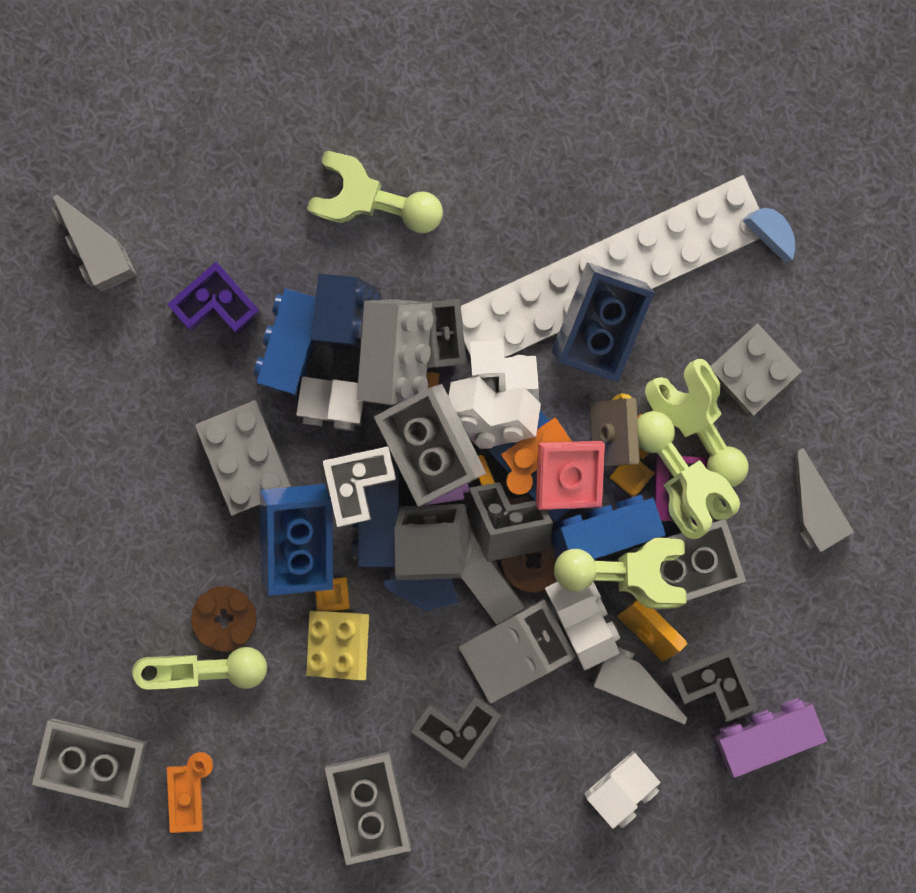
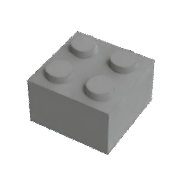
(754, 370)

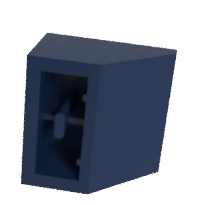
(424, 593)

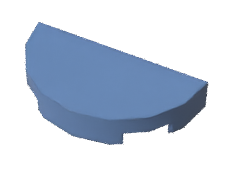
(773, 231)

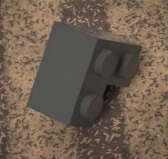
(506, 528)
(716, 674)
(459, 738)

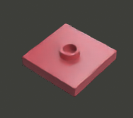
(570, 475)

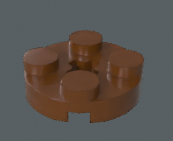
(531, 578)
(238, 630)

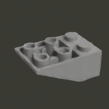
(102, 255)
(517, 651)

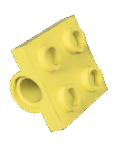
(337, 645)

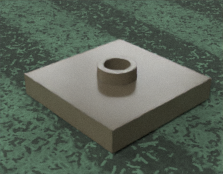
(617, 427)

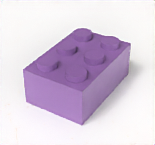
(769, 737)

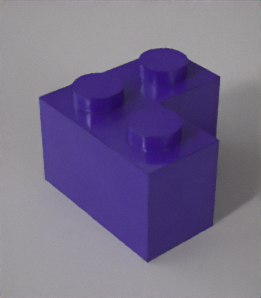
(210, 293)

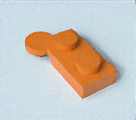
(523, 456)
(186, 793)

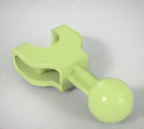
(362, 195)
(696, 414)
(693, 489)
(635, 572)
(243, 668)

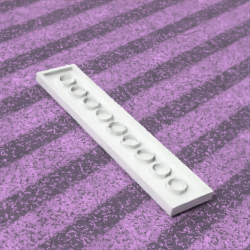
(648, 251)

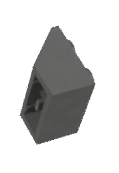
(446, 334)
(431, 542)

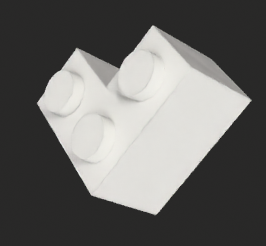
(501, 372)
(331, 402)
(494, 417)
(347, 480)
(584, 624)
(622, 789)

